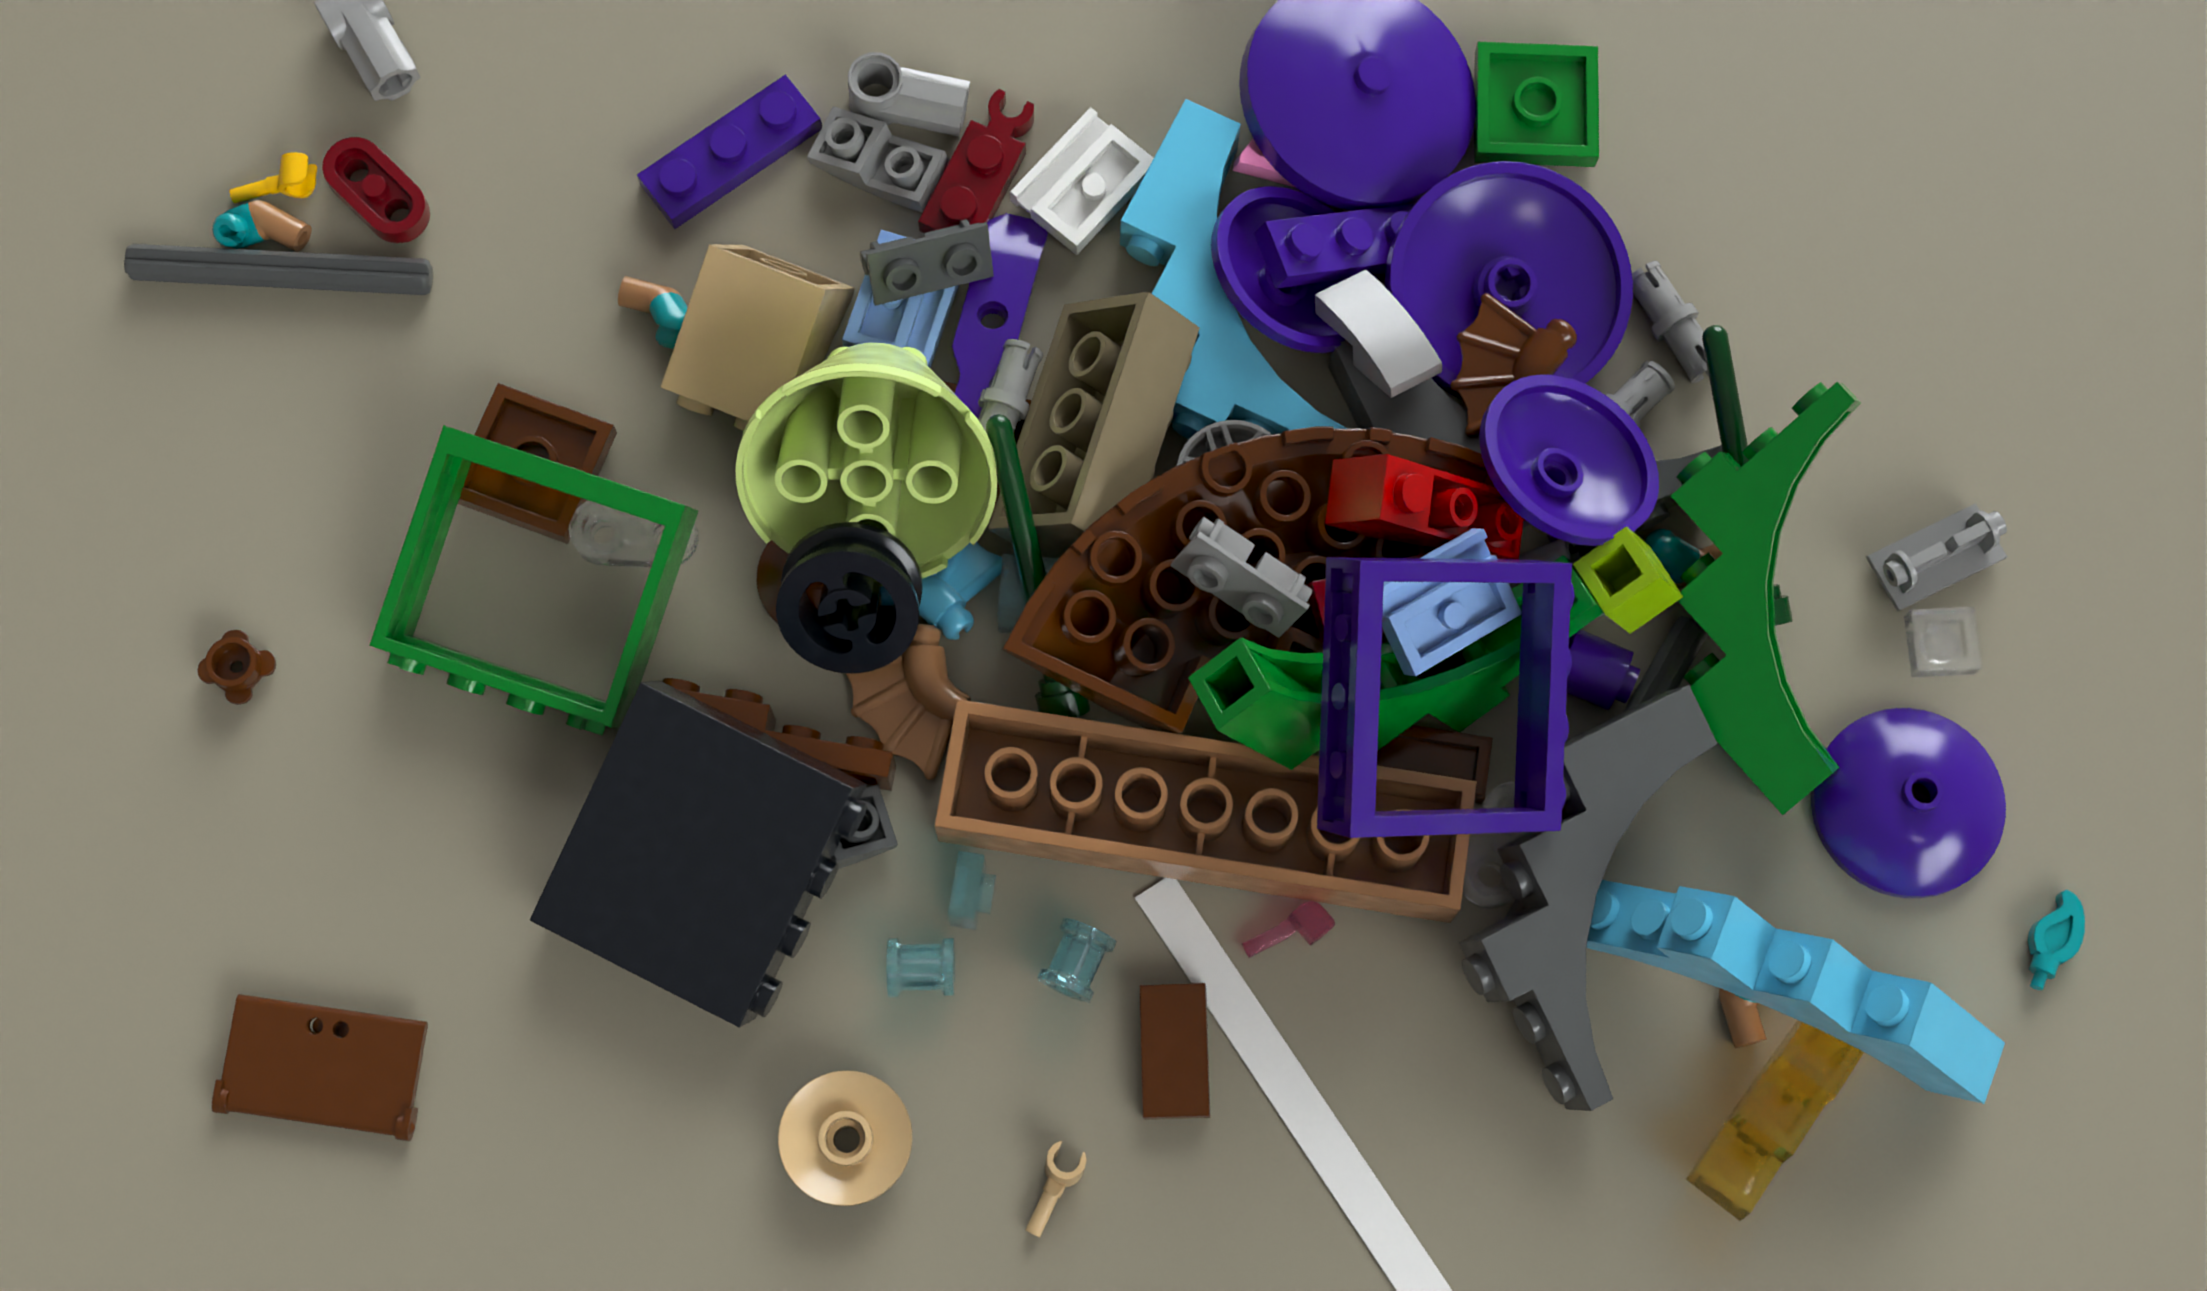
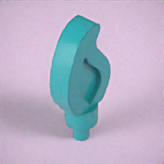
(2056, 938)

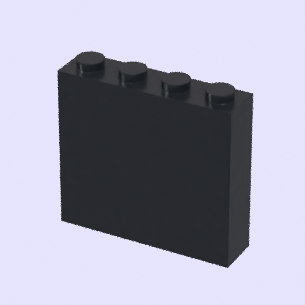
(700, 853)

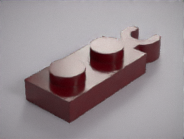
(979, 169)

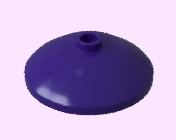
(1279, 313)
(1568, 459)
(1878, 826)

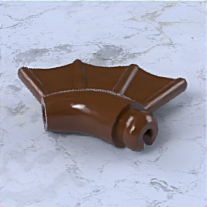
(1501, 350)

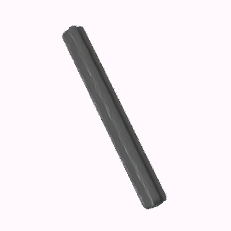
(278, 269)

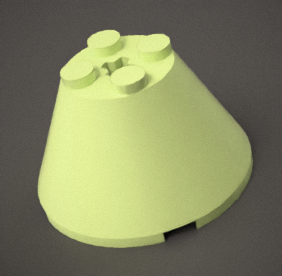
(872, 445)

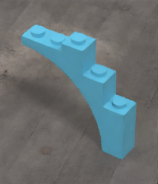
(1173, 226)
(1804, 977)

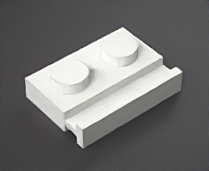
(1082, 181)

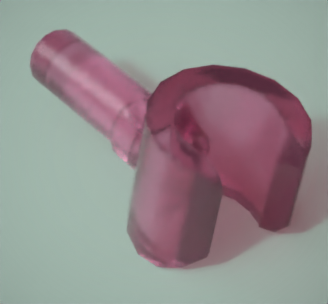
(1308, 919)

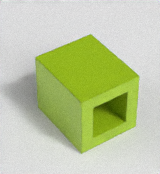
(1628, 580)

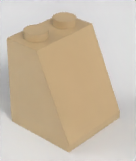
(751, 330)

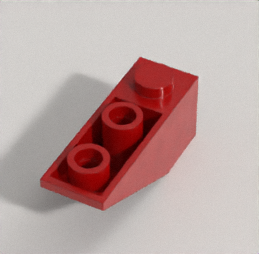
(1418, 504)

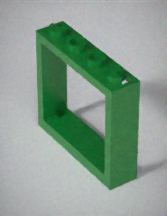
(424, 546)

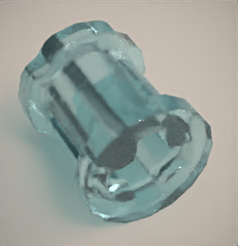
(1076, 960)
(920, 967)

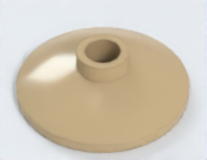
(820, 1113)

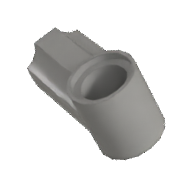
(372, 45)
(914, 96)

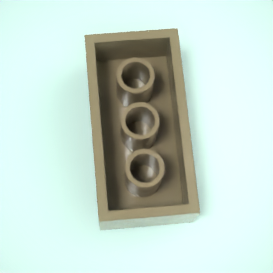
(1099, 412)

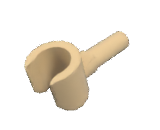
(1053, 1189)

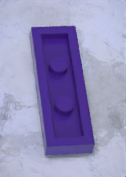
(730, 151)
(1329, 245)

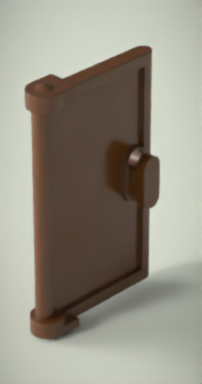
(348, 1075)

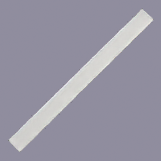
(1290, 1090)

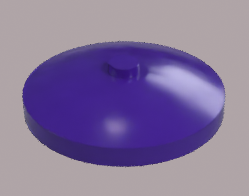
(1357, 99)
(1527, 243)

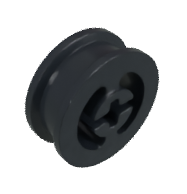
(852, 633)

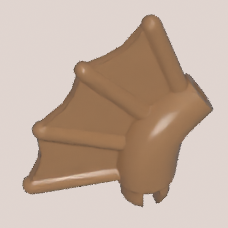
(910, 701)

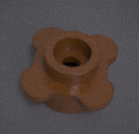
(223, 654)

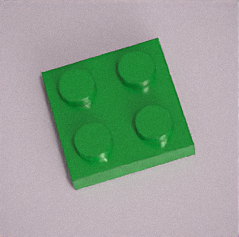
(1536, 104)

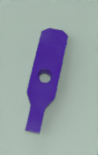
(1016, 255)

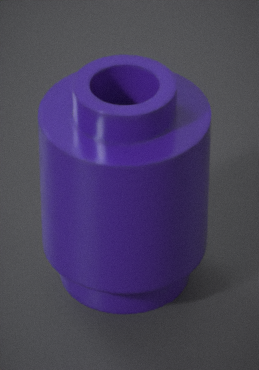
(1600, 670)

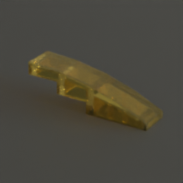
(1773, 1117)

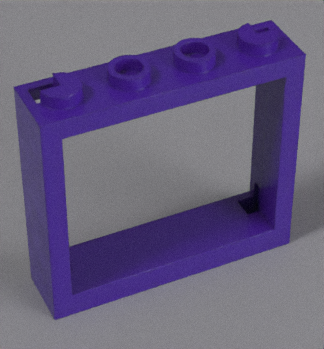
(1353, 694)

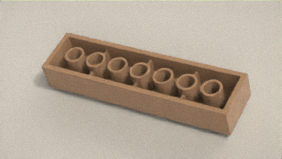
(1189, 812)

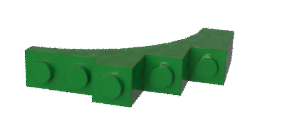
(1733, 598)
(1275, 695)

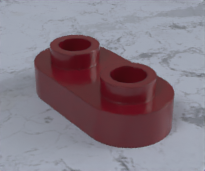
(379, 193)

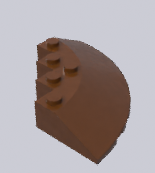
(1134, 628)

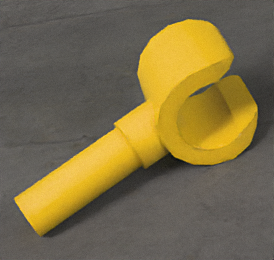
(294, 180)

